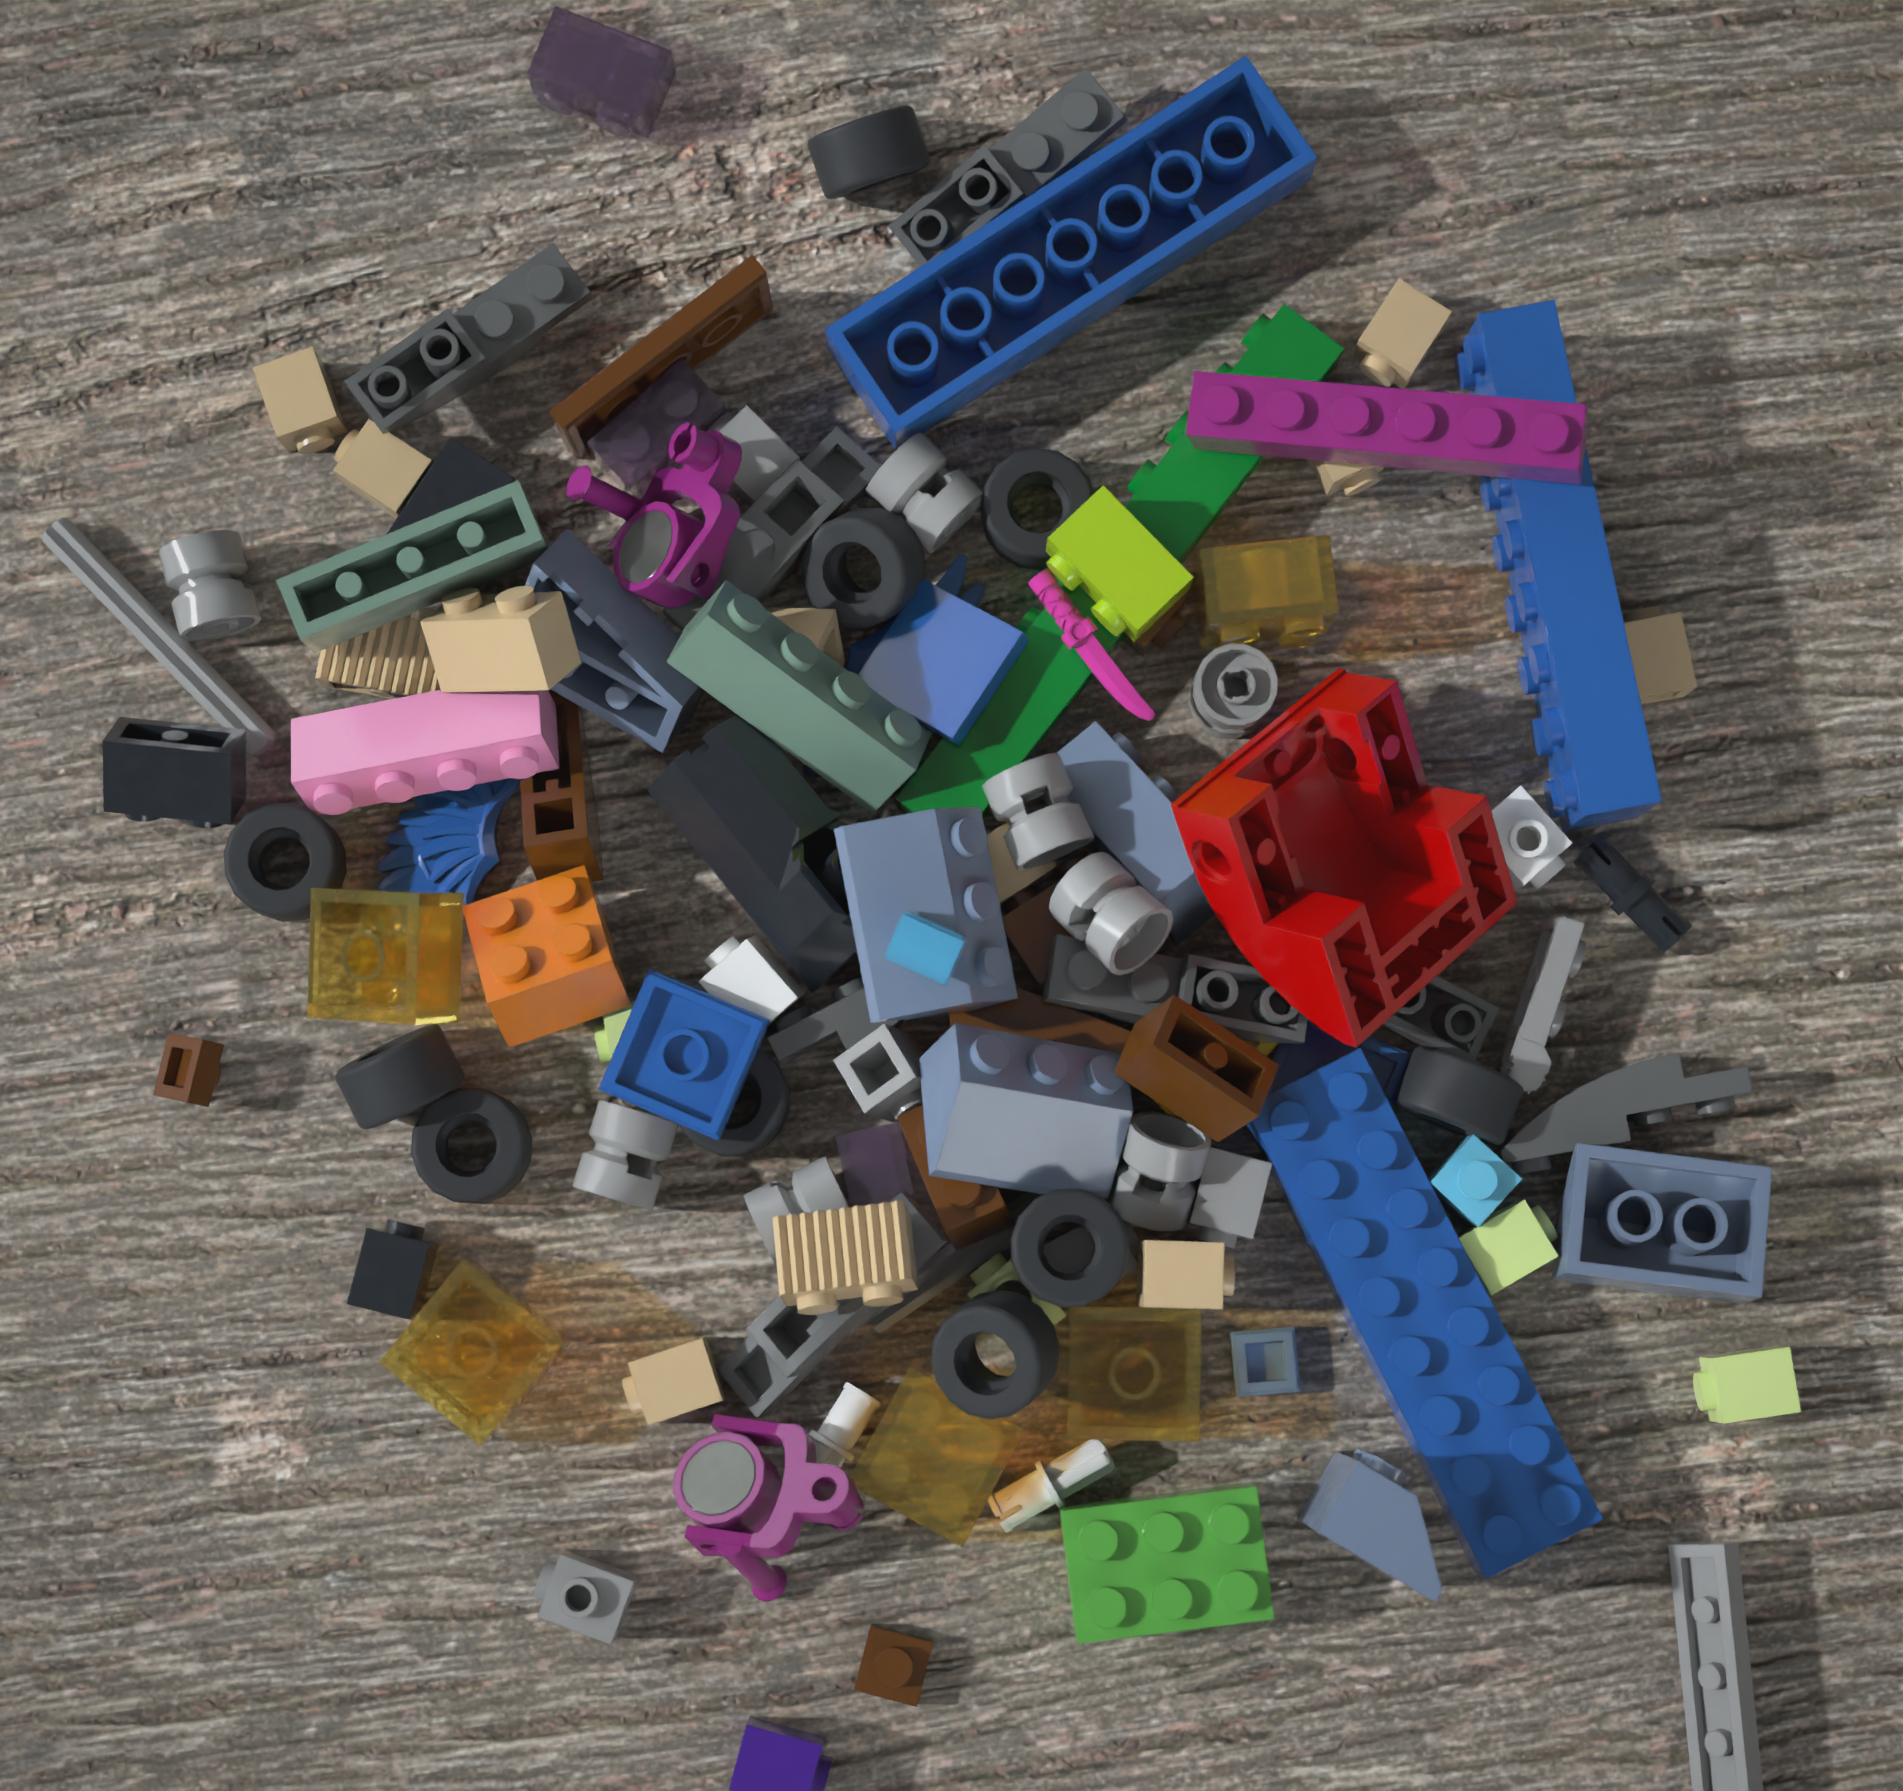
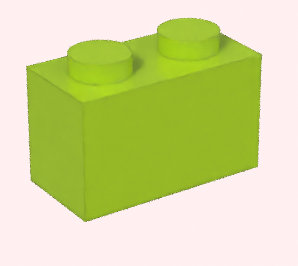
(1116, 565)

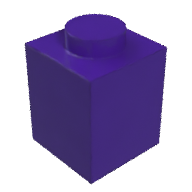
(779, 1759)

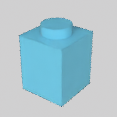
(1472, 1181)

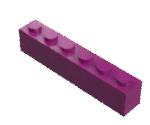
(1388, 427)

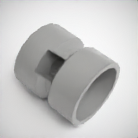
(904, 487)
(209, 583)
(1233, 691)
(1046, 832)
(1113, 915)
(625, 1155)
(1158, 1173)
(811, 1190)

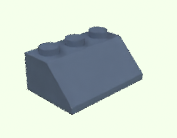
(943, 871)
(1023, 1111)
(1663, 1224)
(1374, 1517)

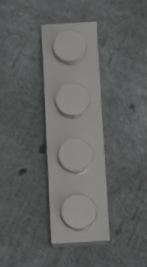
(1715, 1666)

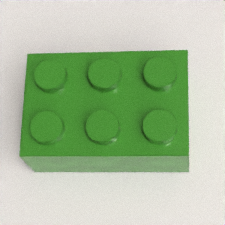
(1166, 1562)

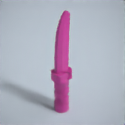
(1079, 635)

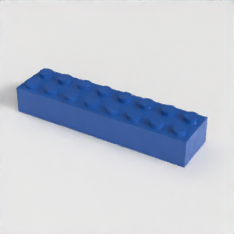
(1070, 252)
(1561, 592)
(1421, 1316)

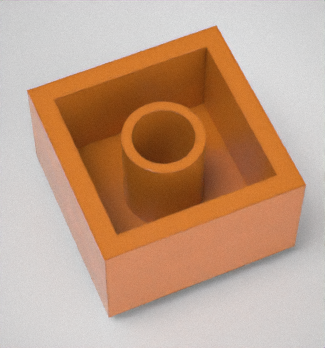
(546, 956)

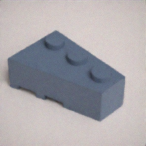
(619, 647)
(1135, 823)

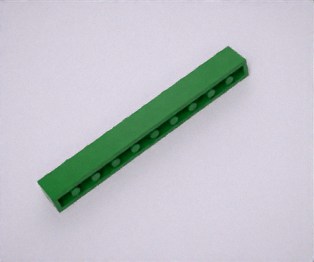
(1177, 506)

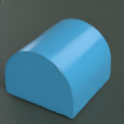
(926, 947)

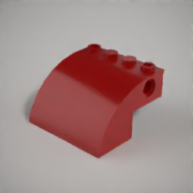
(1342, 859)

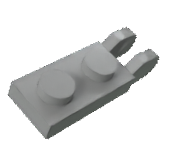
(1538, 1006)

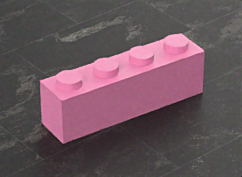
(420, 746)

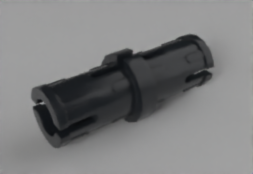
(1632, 893)

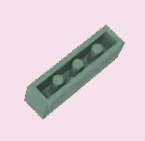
(413, 567)
(799, 697)

